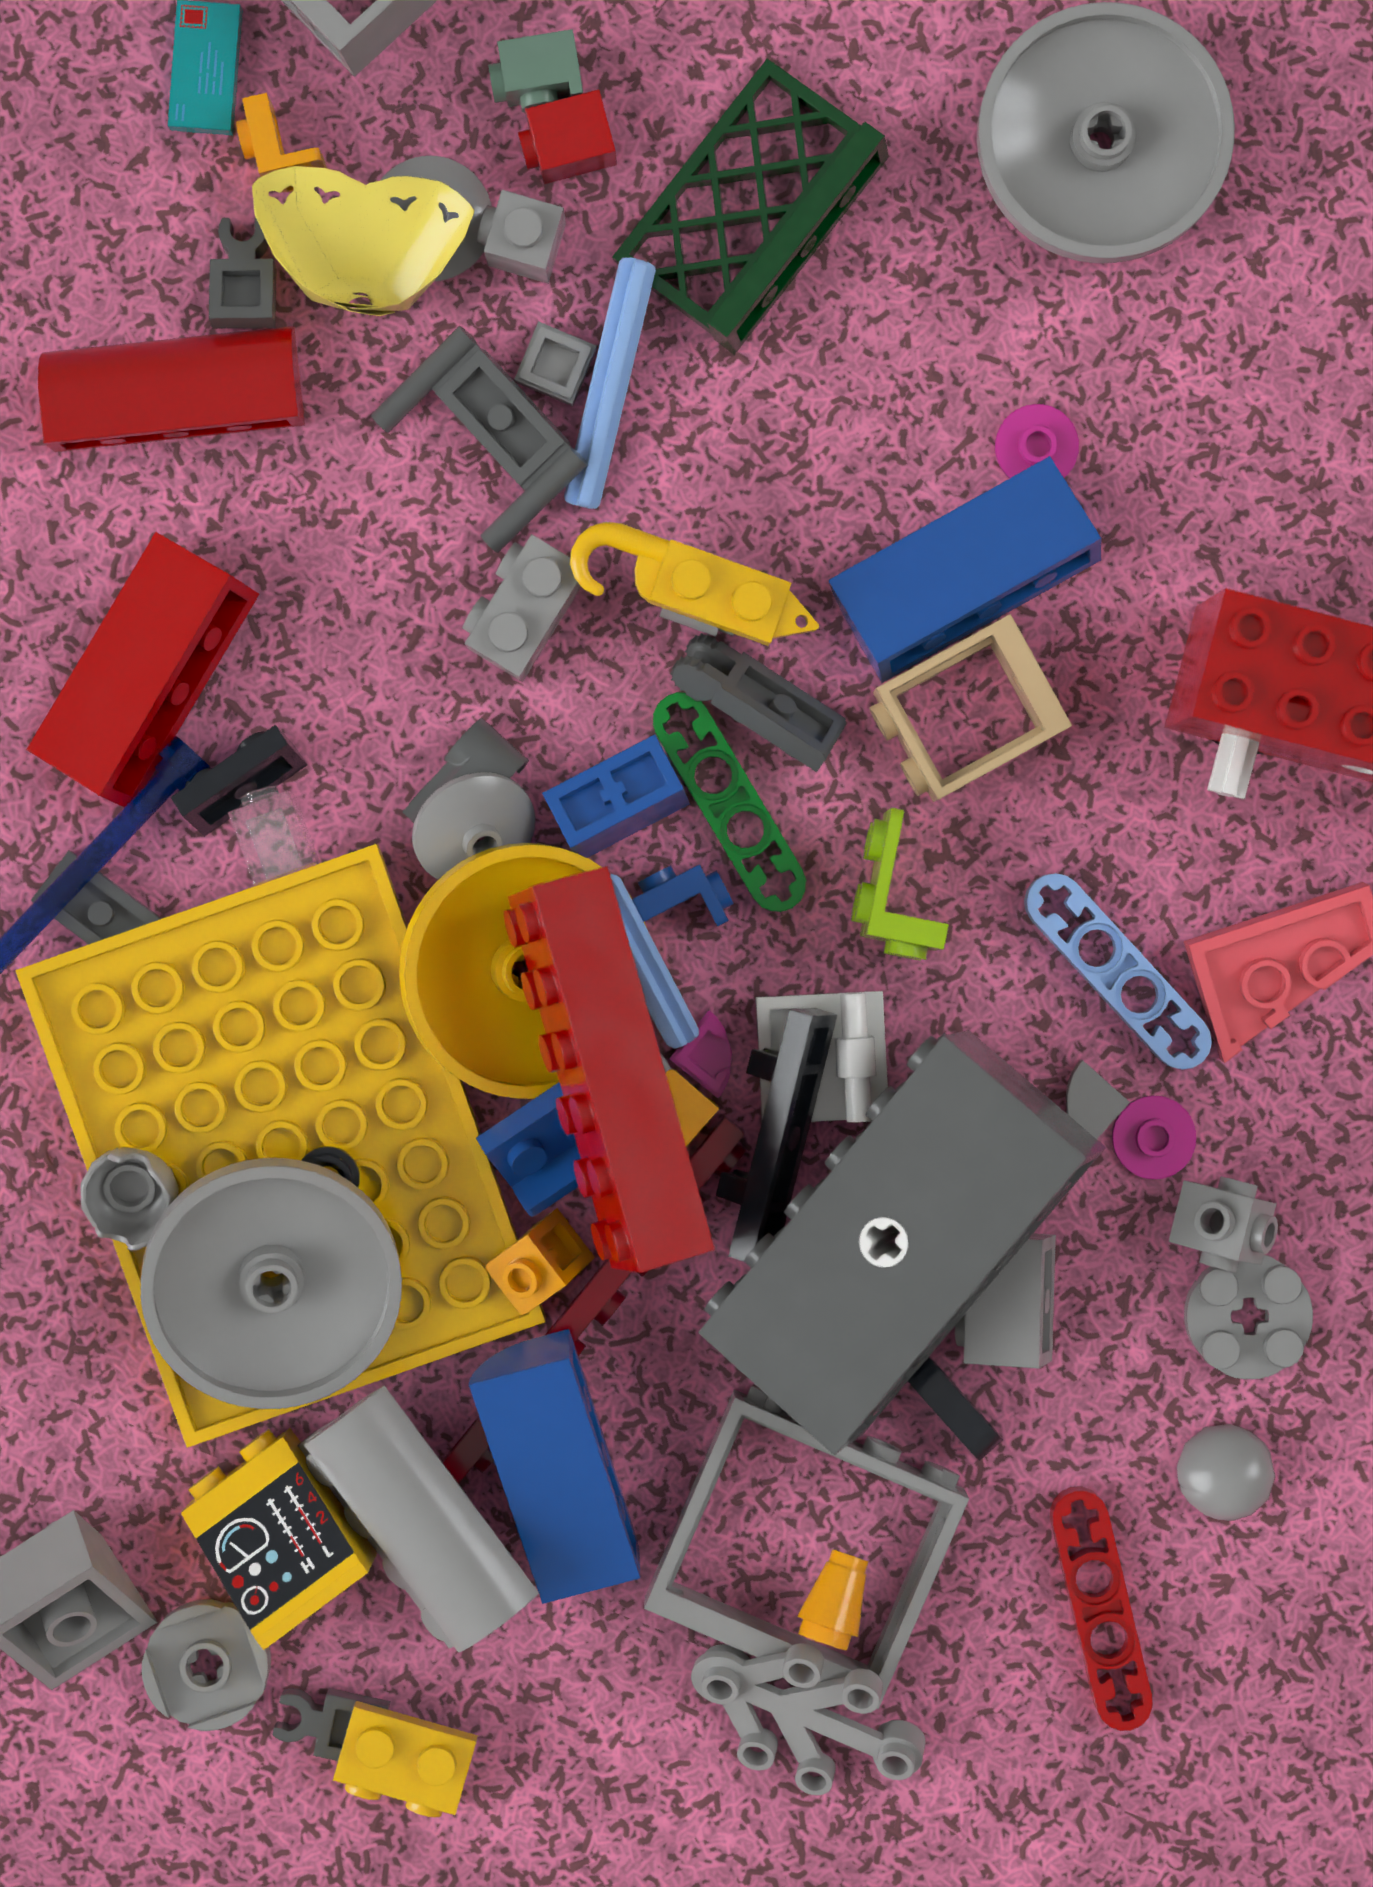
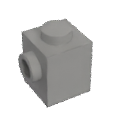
(522, 235)

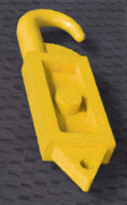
(697, 584)

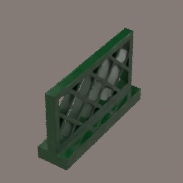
(802, 223)

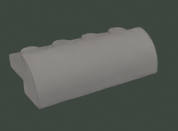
(418, 1521)

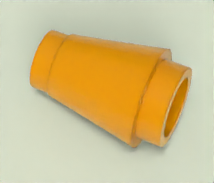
(835, 1601)

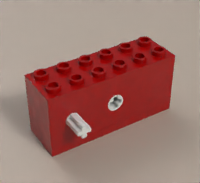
(1277, 686)

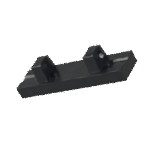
(794, 1087)

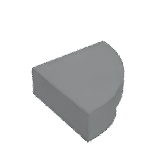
(1092, 1100)

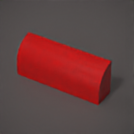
(170, 389)
(142, 671)

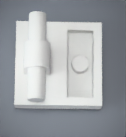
(856, 1056)

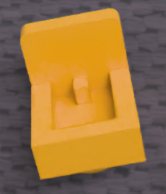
(262, 139)

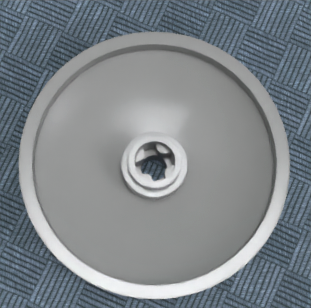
(1117, 75)
(282, 1335)

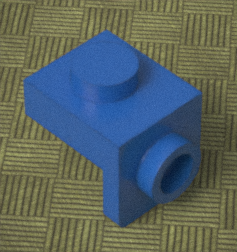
(667, 890)

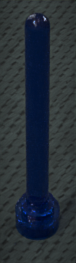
(176, 768)

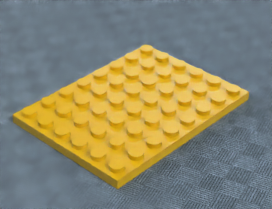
(275, 1035)

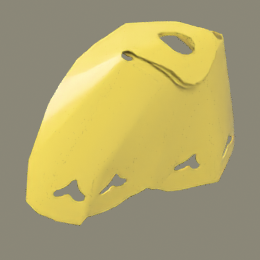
(361, 236)

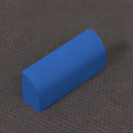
(966, 569)
(555, 1467)

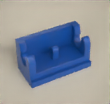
(616, 798)

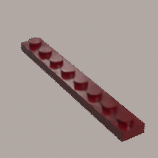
(601, 1295)

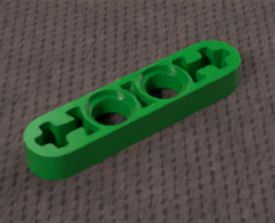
(722, 806)

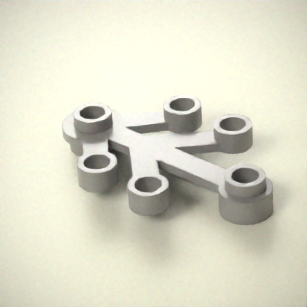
(737, 1683)

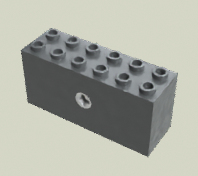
(843, 1310)

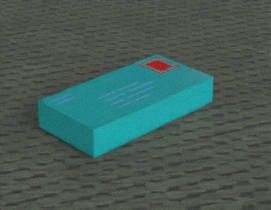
(205, 67)

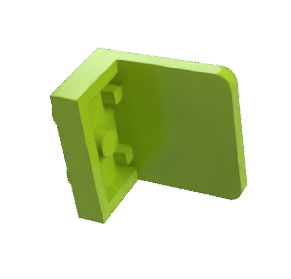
(902, 934)

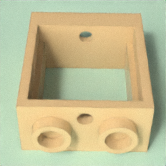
(1023, 675)

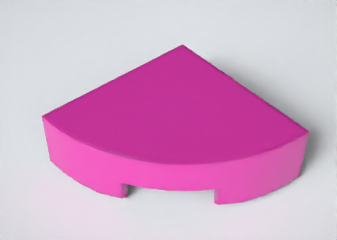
(707, 1056)

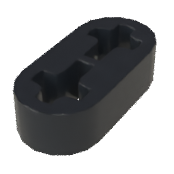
(955, 1409)

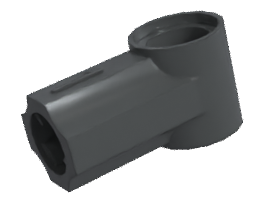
(476, 751)

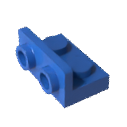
(534, 1152)

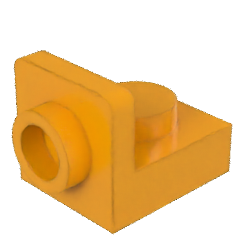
(540, 1262)

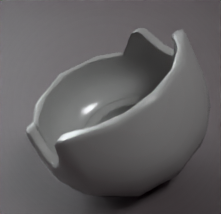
(127, 1194)
(1226, 1472)

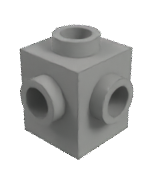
(1224, 1223)

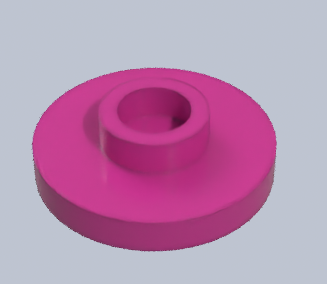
(1033, 435)
(1154, 1137)

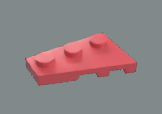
(1275, 961)

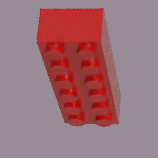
(608, 1072)

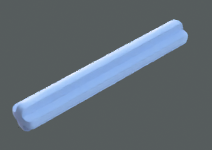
(610, 380)

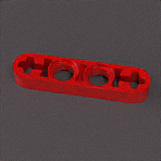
(1100, 1607)

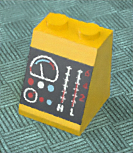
(275, 1536)

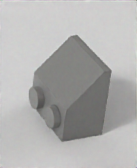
(66, 1601)

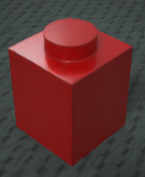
(568, 137)

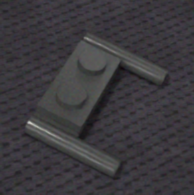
(499, 419)

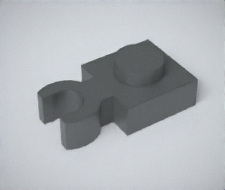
(243, 285)
(324, 1722)

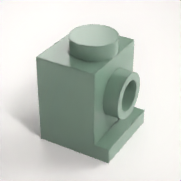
(536, 70)

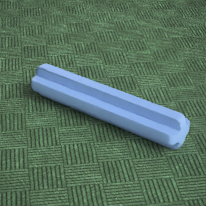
(658, 986)

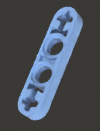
(1122, 966)

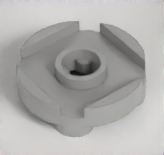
(1277, 1340)
(190, 1695)

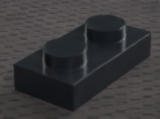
(259, 762)

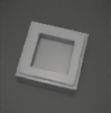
(555, 363)

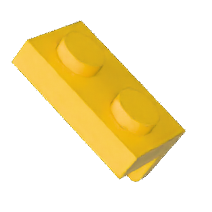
(404, 1760)

